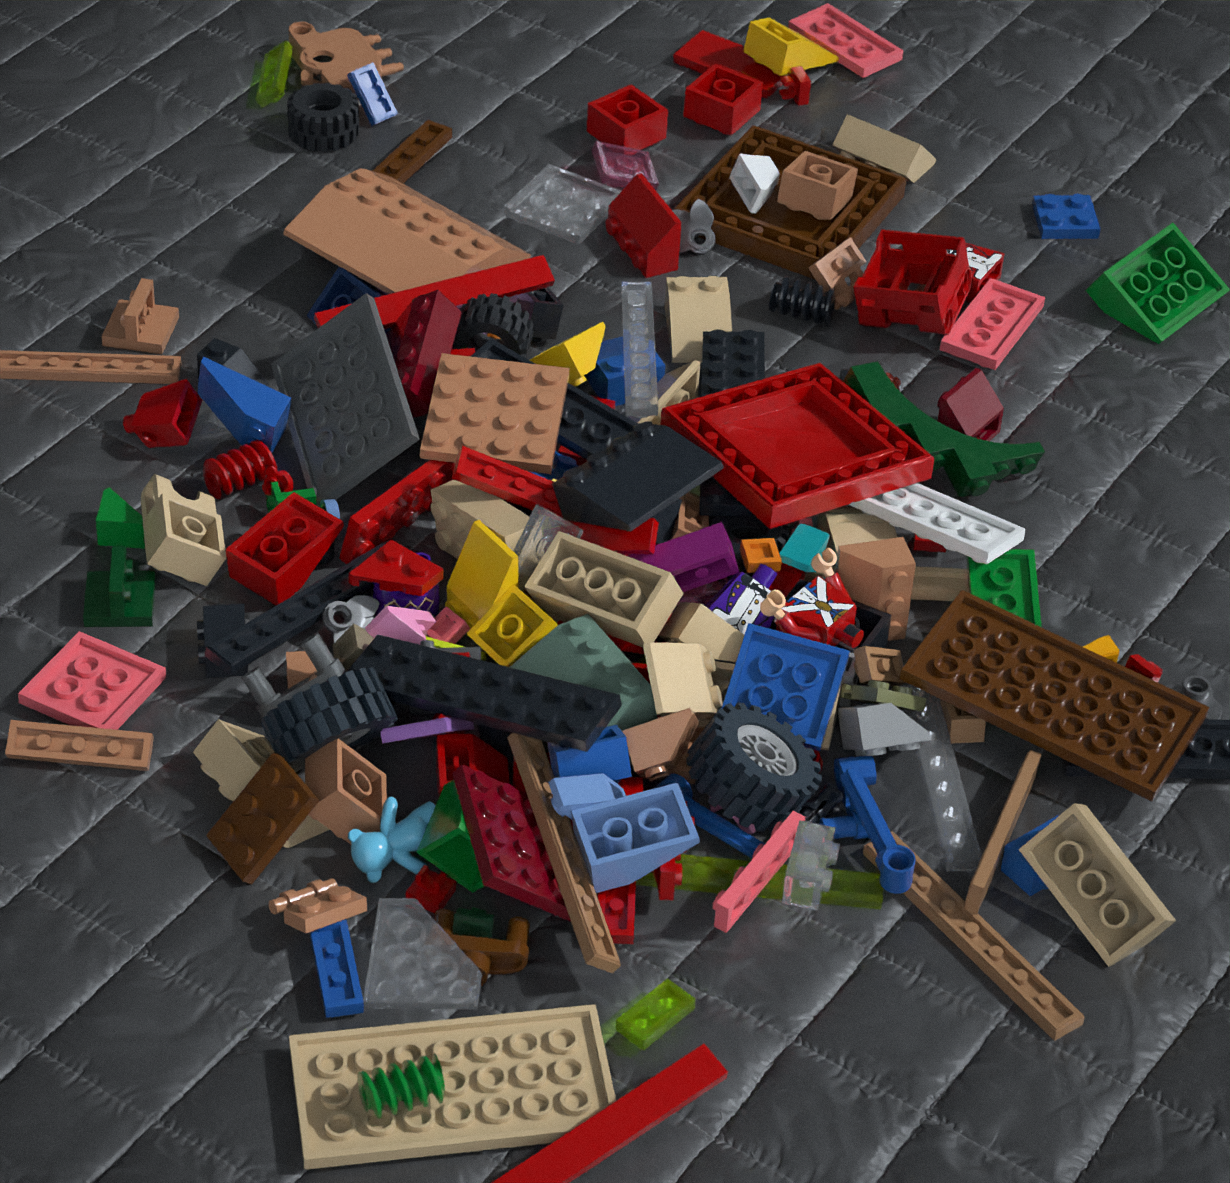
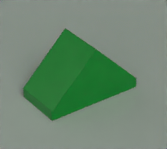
(118, 522)

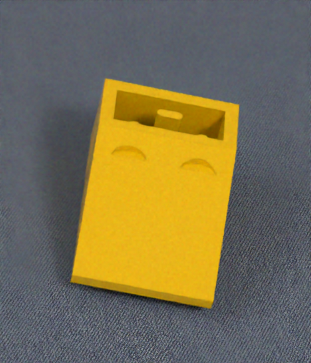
(783, 48)

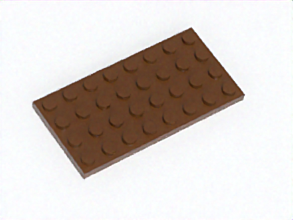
(1055, 694)

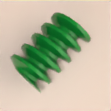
(401, 1085)

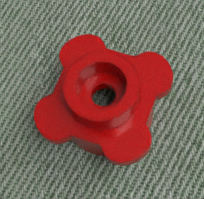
(282, 477)

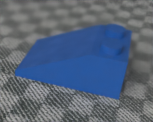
(608, 375)
(243, 404)

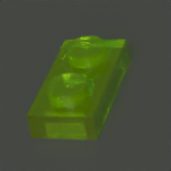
(655, 1014)

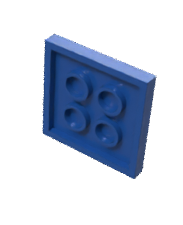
(790, 679)

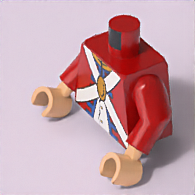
(819, 610)

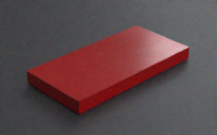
(709, 49)

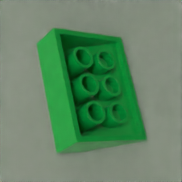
(1158, 286)

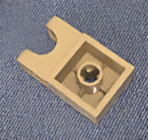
(181, 532)

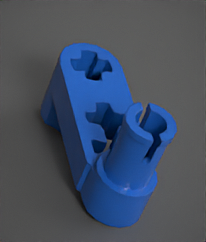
(851, 825)

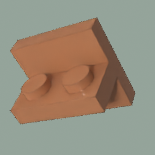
(140, 322)

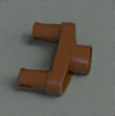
(489, 954)

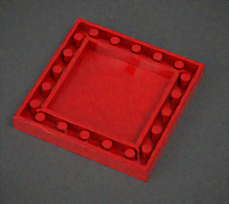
(799, 444)

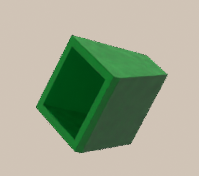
(448, 842)

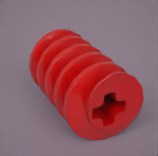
(237, 465)

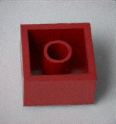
(723, 99)
(627, 119)

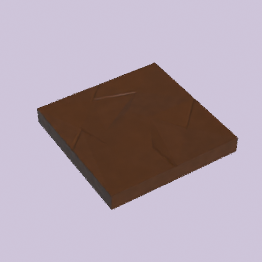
(784, 235)

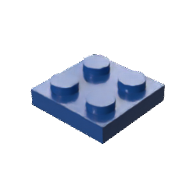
(1066, 216)

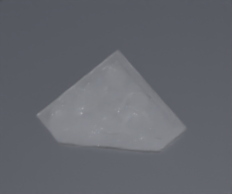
(417, 962)

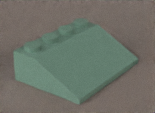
(588, 657)

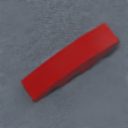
(638, 541)

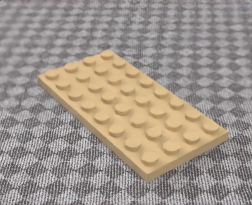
(504, 1079)

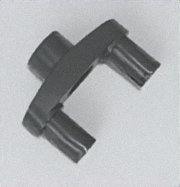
(322, 660)

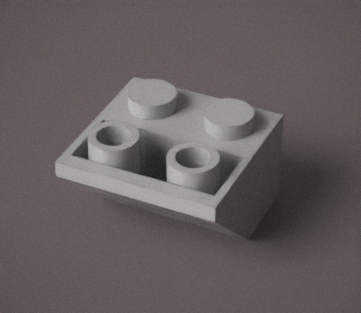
(876, 726)

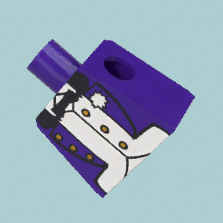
(741, 598)

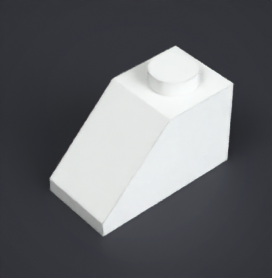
(754, 179)

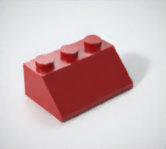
(645, 228)

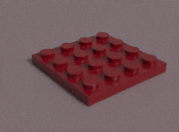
(508, 841)

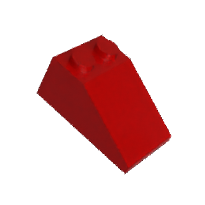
(282, 548)

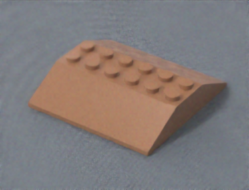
(395, 234)

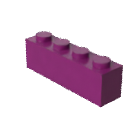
(695, 557)

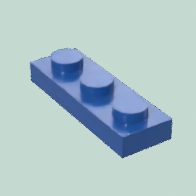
(337, 970)

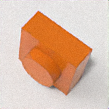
(760, 552)

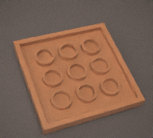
(497, 410)

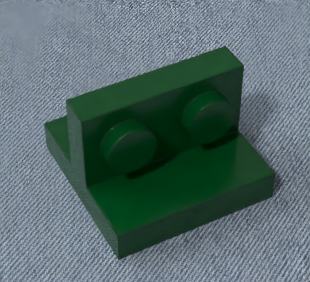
(119, 595)

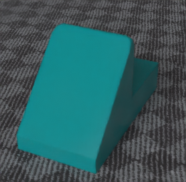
(803, 546)

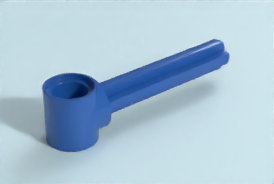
(712, 822)
(890, 854)

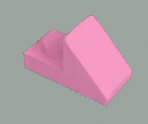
(401, 624)

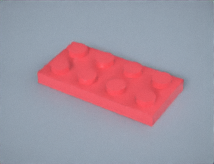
(849, 40)
(992, 324)

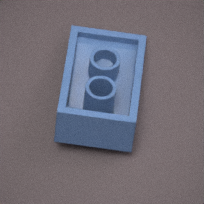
(633, 835)

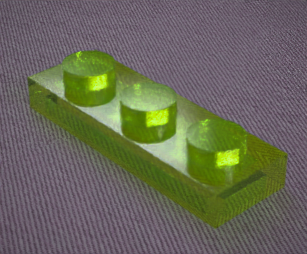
(274, 74)

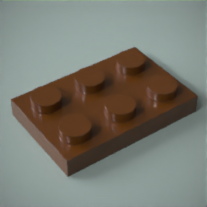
(262, 818)

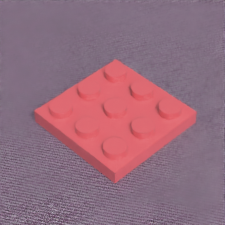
(92, 684)

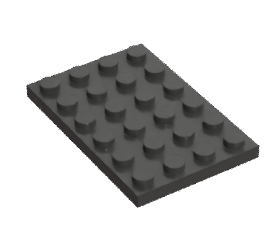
(345, 401)

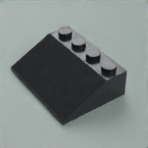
(633, 478)

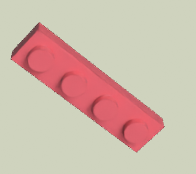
(754, 877)

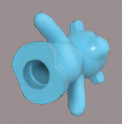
(395, 841)

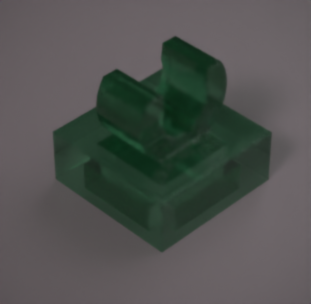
(473, 923)

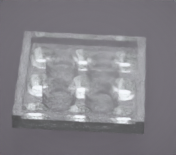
(562, 204)

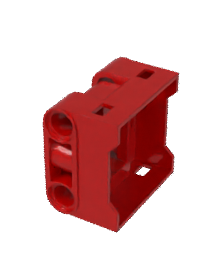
(883, 289)

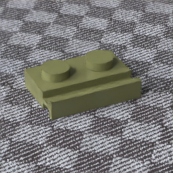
(878, 693)

